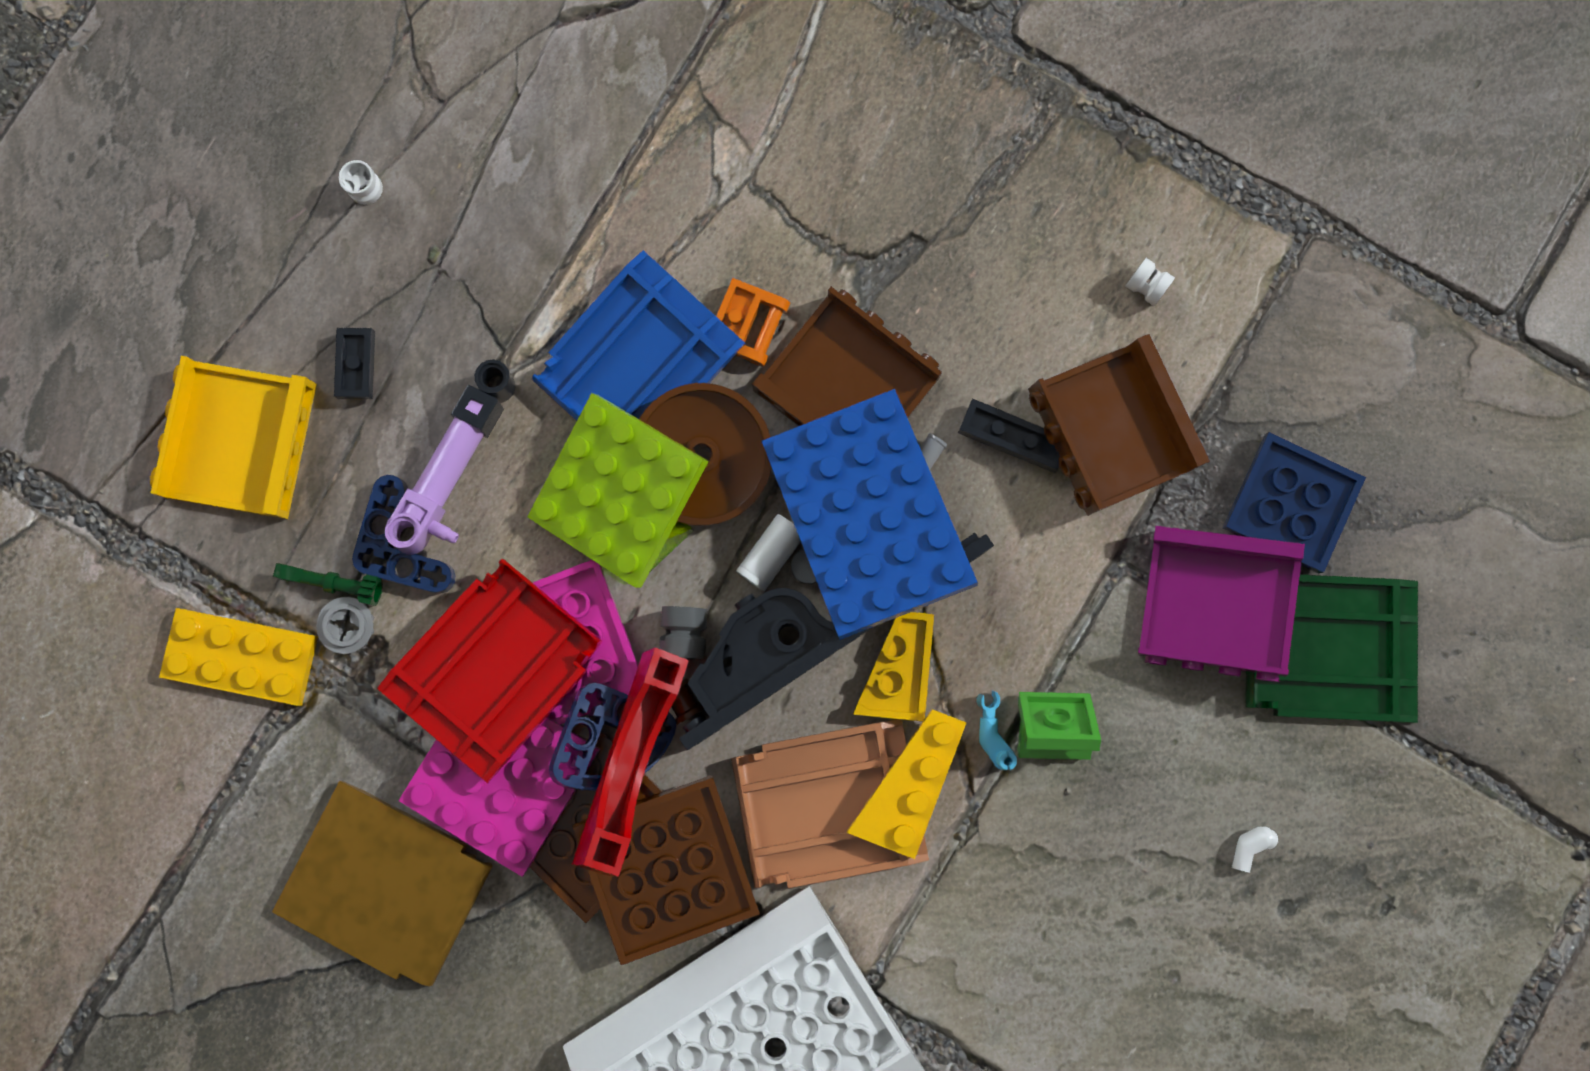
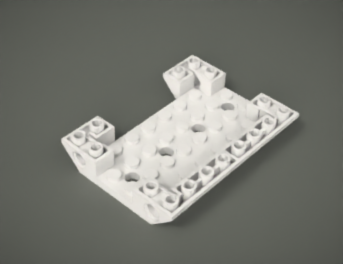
(750, 989)

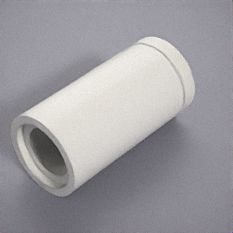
(770, 553)

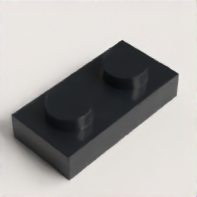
(354, 363)

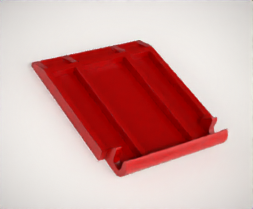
(491, 669)

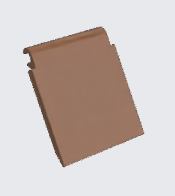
(805, 797)

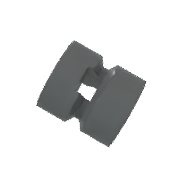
(684, 631)

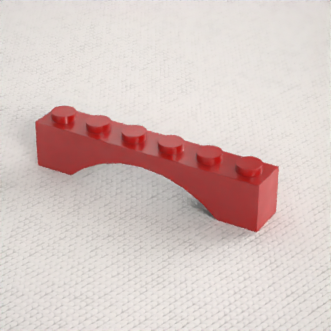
(613, 808)

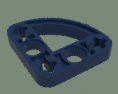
(604, 714)

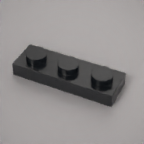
(1009, 435)

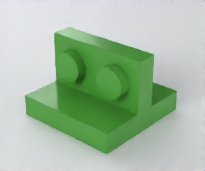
(1057, 726)

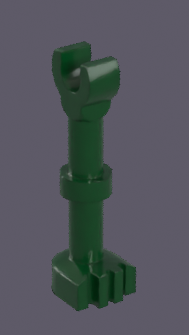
(368, 590)

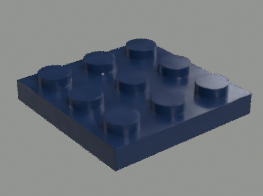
(1295, 500)

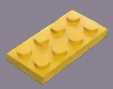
(238, 656)

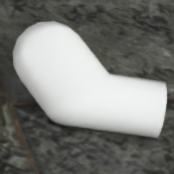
(1252, 843)

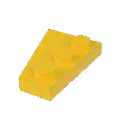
(901, 671)

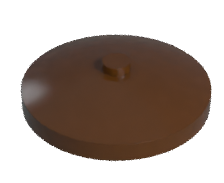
(724, 432)

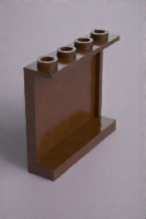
(844, 360)
(1117, 425)

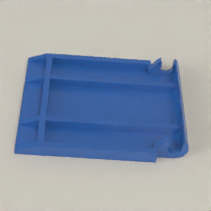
(637, 343)

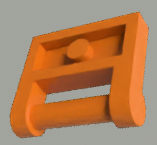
(739, 312)

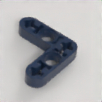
(369, 540)

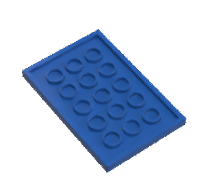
(868, 514)

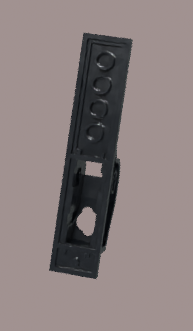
(760, 660)

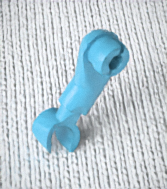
(990, 739)

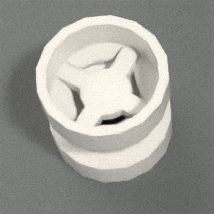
(355, 176)
(1156, 287)

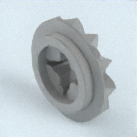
(332, 635)

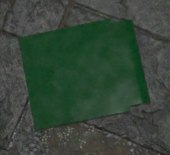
(1348, 652)

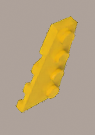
(908, 793)

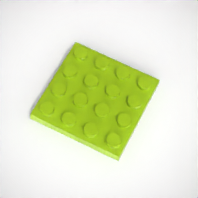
(617, 490)

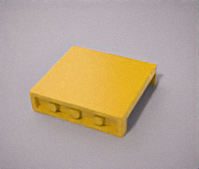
(233, 438)

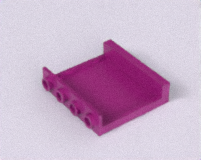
(1221, 602)

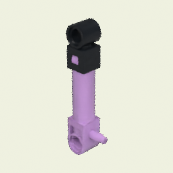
(473, 419)

